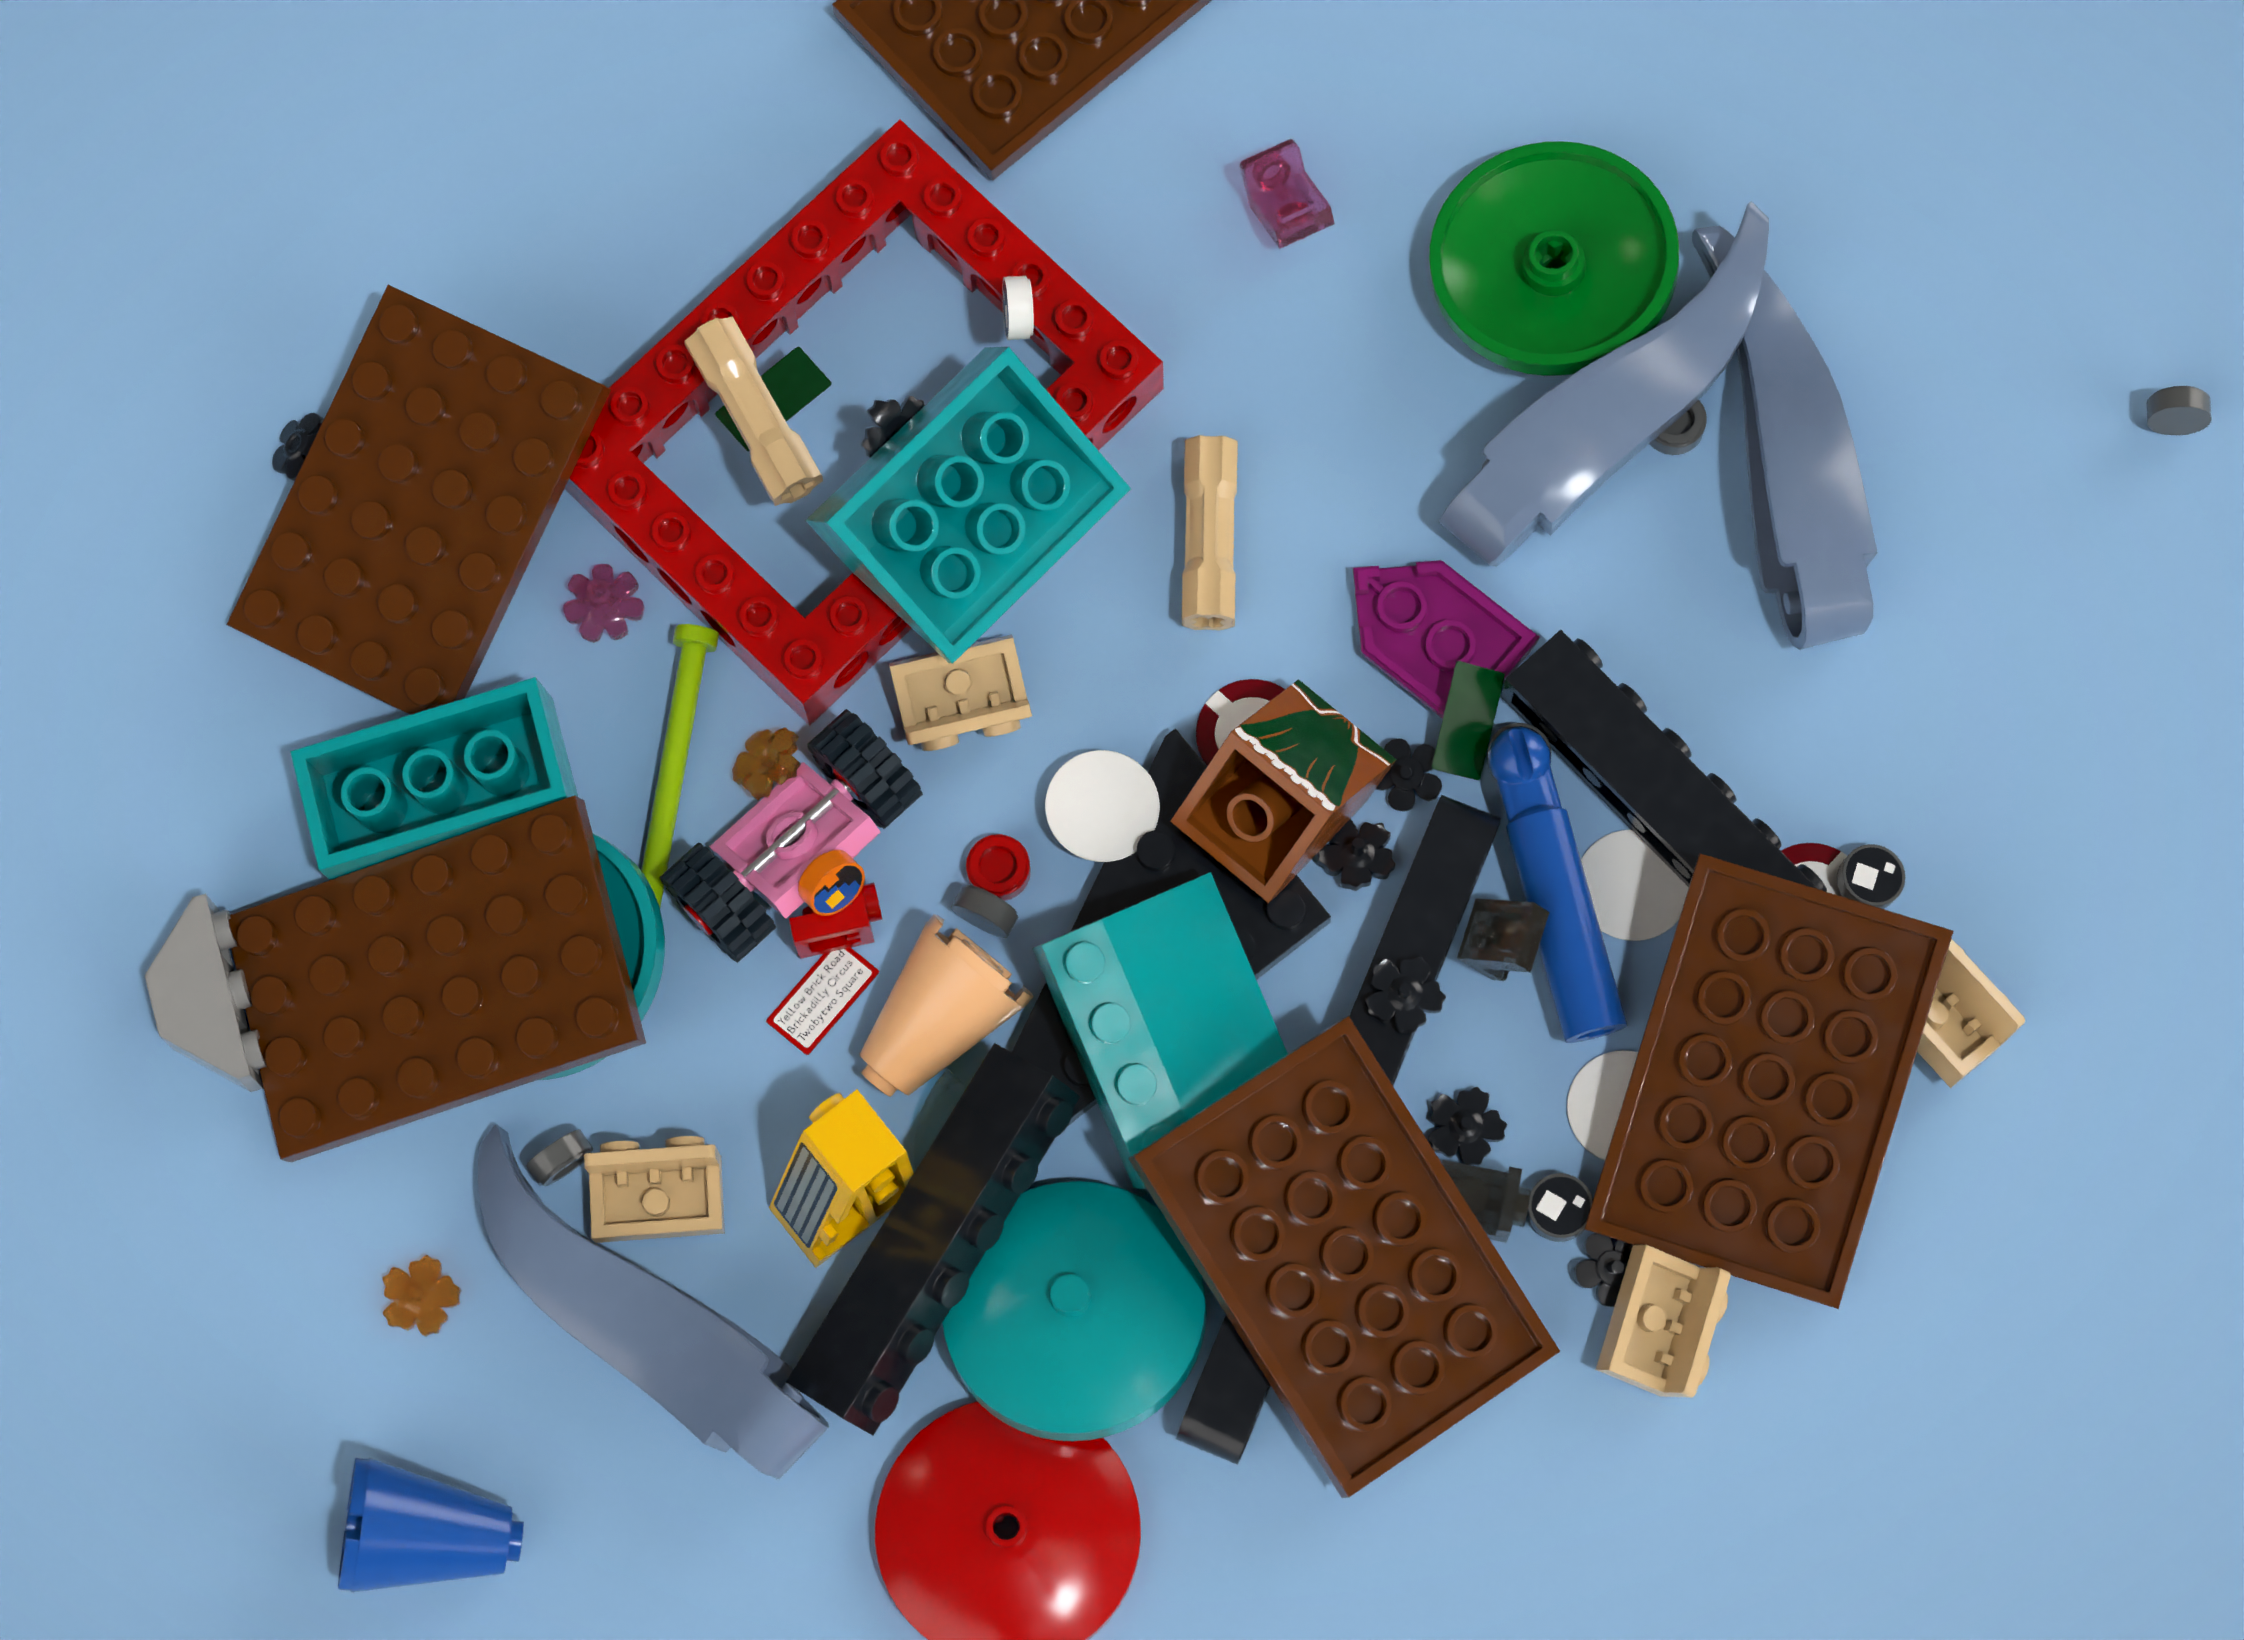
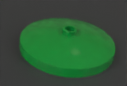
(1553, 257)

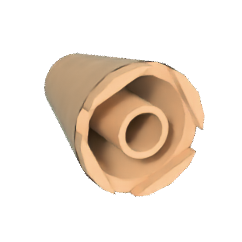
(937, 1010)

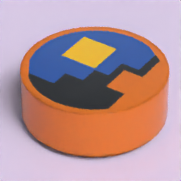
(831, 882)

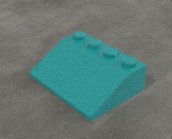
(969, 502)
(1160, 1011)

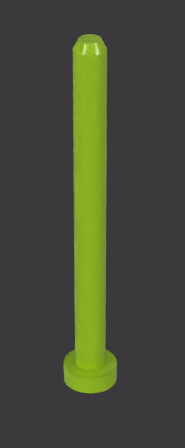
(694, 644)

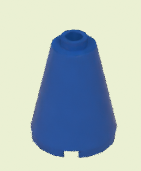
(420, 1531)

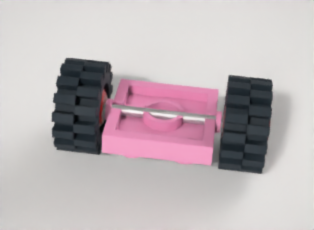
(788, 831)

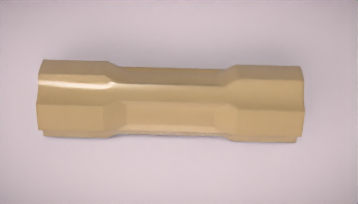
(774, 448)
(1209, 536)

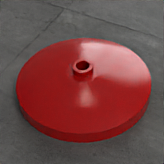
(1047, 1582)

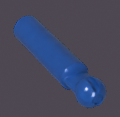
(1556, 881)

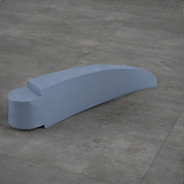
(1608, 410)
(1801, 471)
(654, 1334)

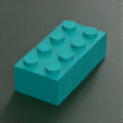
(431, 776)

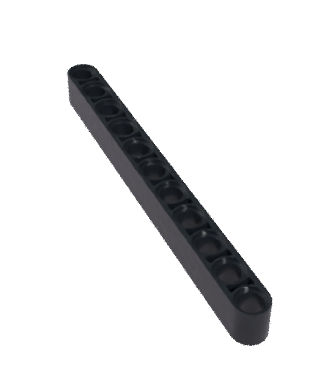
(1420, 925)

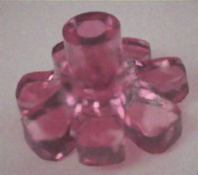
(603, 603)

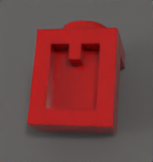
(845, 929)

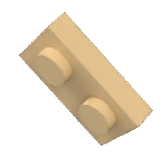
(973, 693)
(1965, 1019)
(655, 1190)
(1663, 1323)

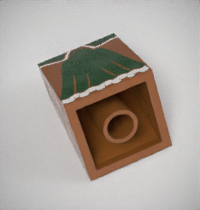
(1281, 789)

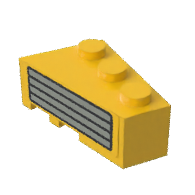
(840, 1177)

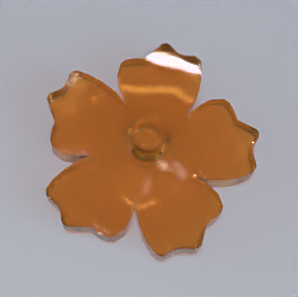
(767, 761)
(420, 1297)

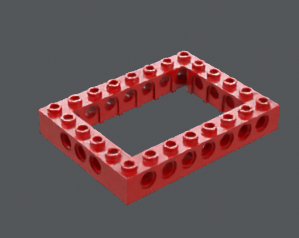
(819, 657)

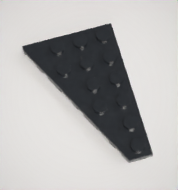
(1161, 863)

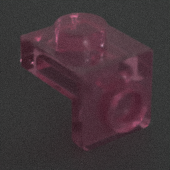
(1284, 194)

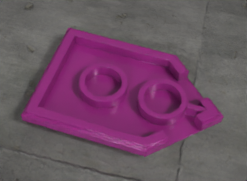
(1429, 618)

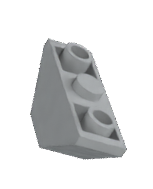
(202, 998)

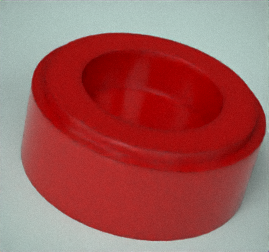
(999, 866)

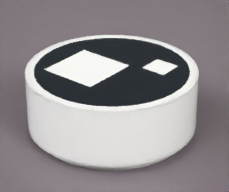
(1017, 307)

